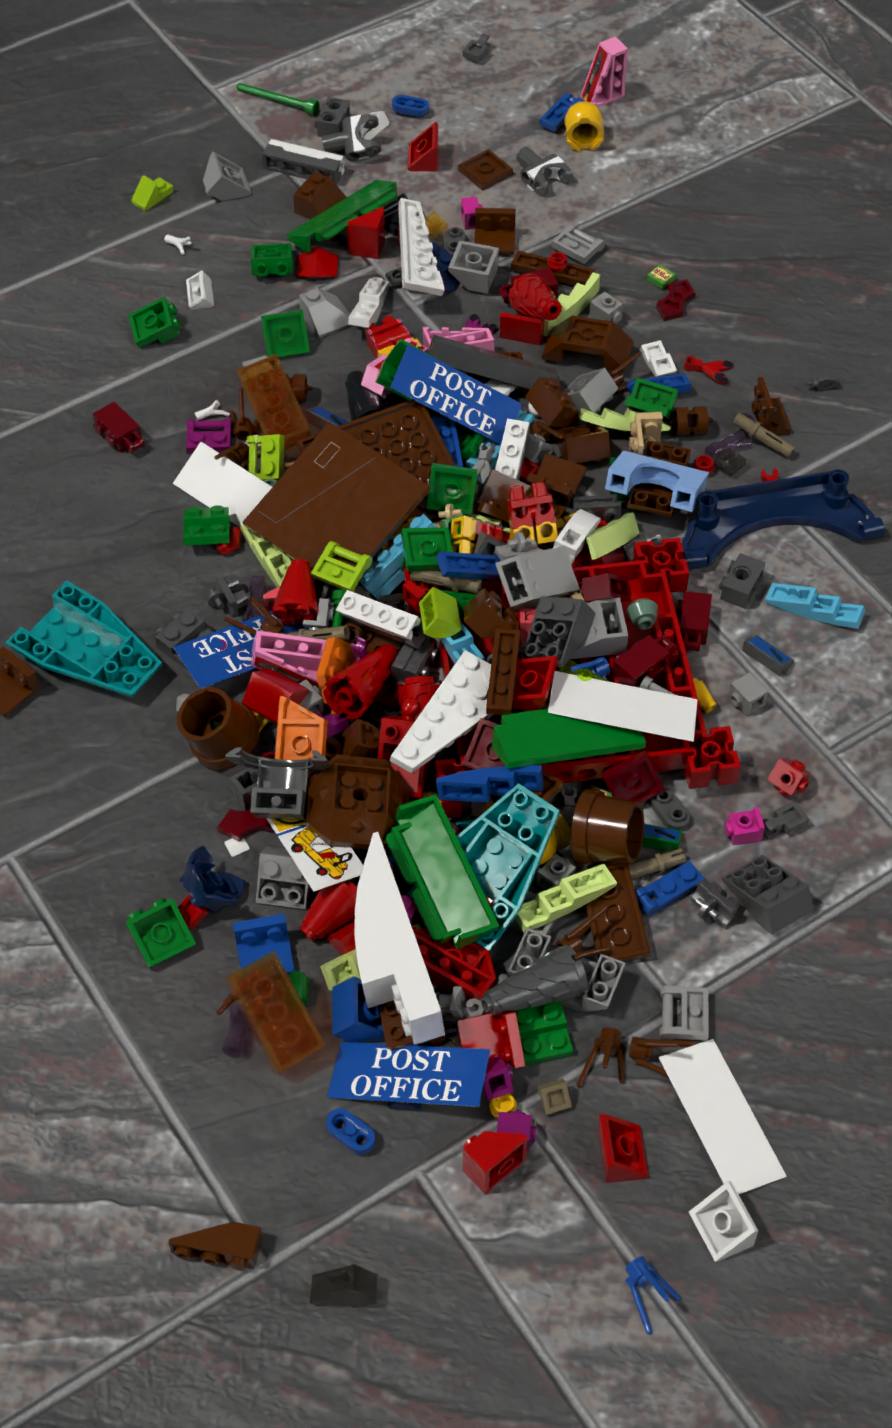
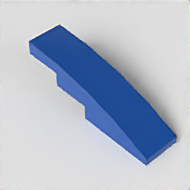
(481, 783)

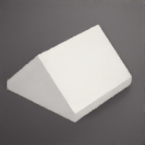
(724, 1223)

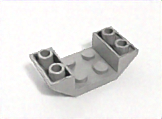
(601, 976)

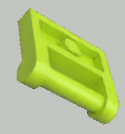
(271, 456)
(337, 572)

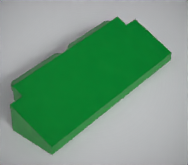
(335, 218)
(547, 737)
(443, 879)

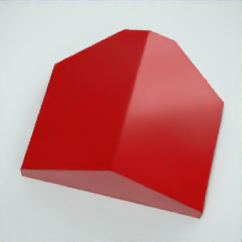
(317, 264)

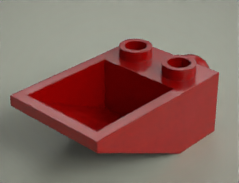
(388, 743)

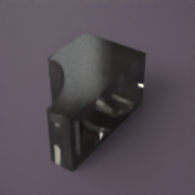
(344, 1286)

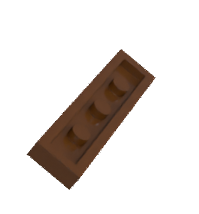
(571, 275)
(503, 672)

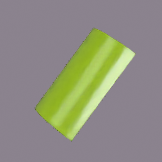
(439, 614)

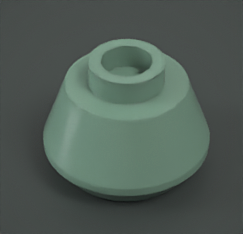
(642, 613)

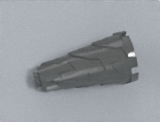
(544, 981)

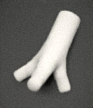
(179, 242)
(210, 411)

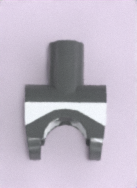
(353, 139)
(539, 171)

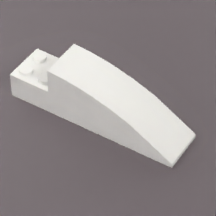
(389, 952)

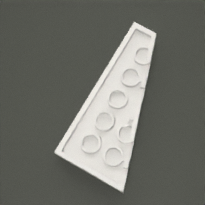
(449, 713)

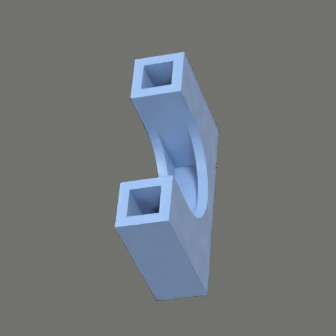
(636, 469)

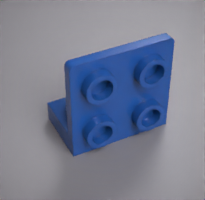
(261, 937)

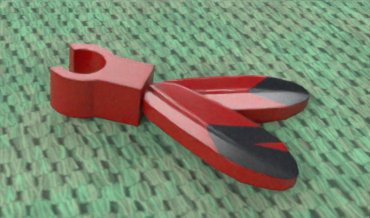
(711, 369)

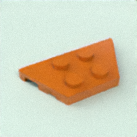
(335, 657)
(299, 732)

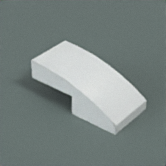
(657, 359)

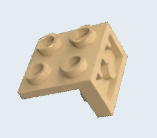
(644, 428)

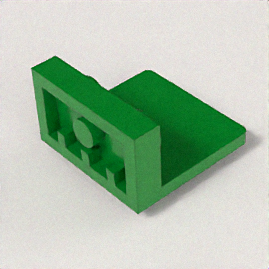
(390, 366)

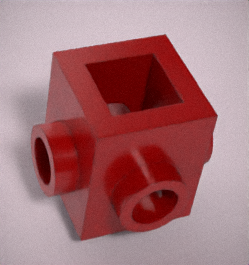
(789, 776)

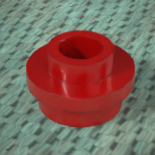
(557, 261)
(704, 463)

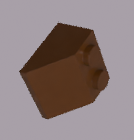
(316, 196)
(552, 403)
(584, 443)

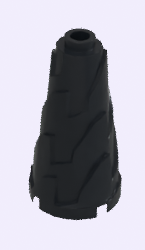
(361, 399)

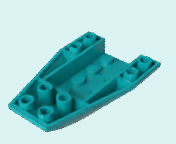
(87, 644)
(506, 851)

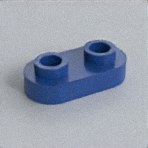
(410, 105)
(352, 1132)

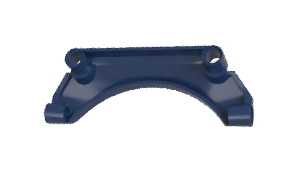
(804, 500)

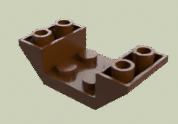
(590, 337)
(655, 497)

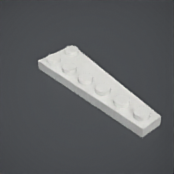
(417, 259)

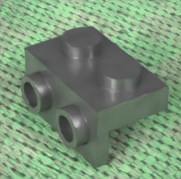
(603, 506)

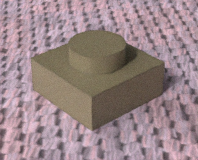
(554, 1096)

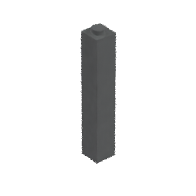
(488, 363)

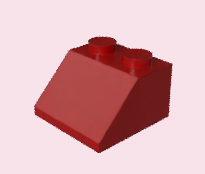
(493, 1157)

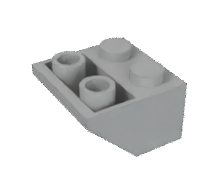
(281, 880)

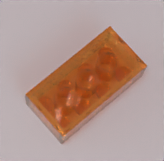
(273, 400)
(274, 1012)

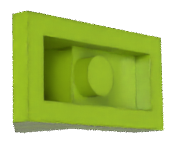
(150, 192)

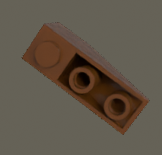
(226, 1244)

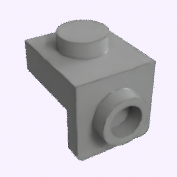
(324, 616)

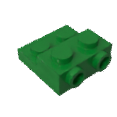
(271, 259)
(155, 322)
(206, 525)
(159, 932)
(543, 1033)

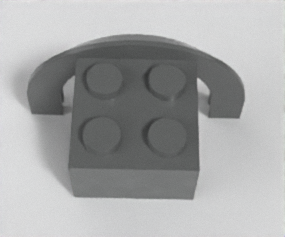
(280, 783)

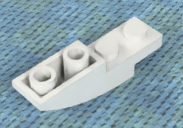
(370, 303)
(575, 533)

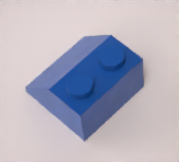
(350, 1014)

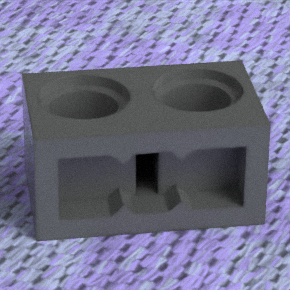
(331, 116)

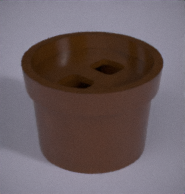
(210, 746)
(606, 829)

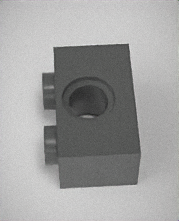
(742, 580)

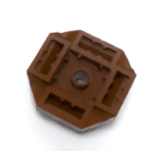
(333, 804)

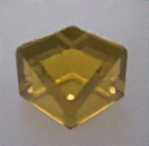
(435, 224)

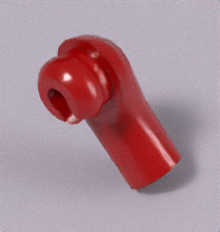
(234, 543)

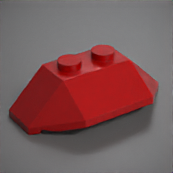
(450, 967)

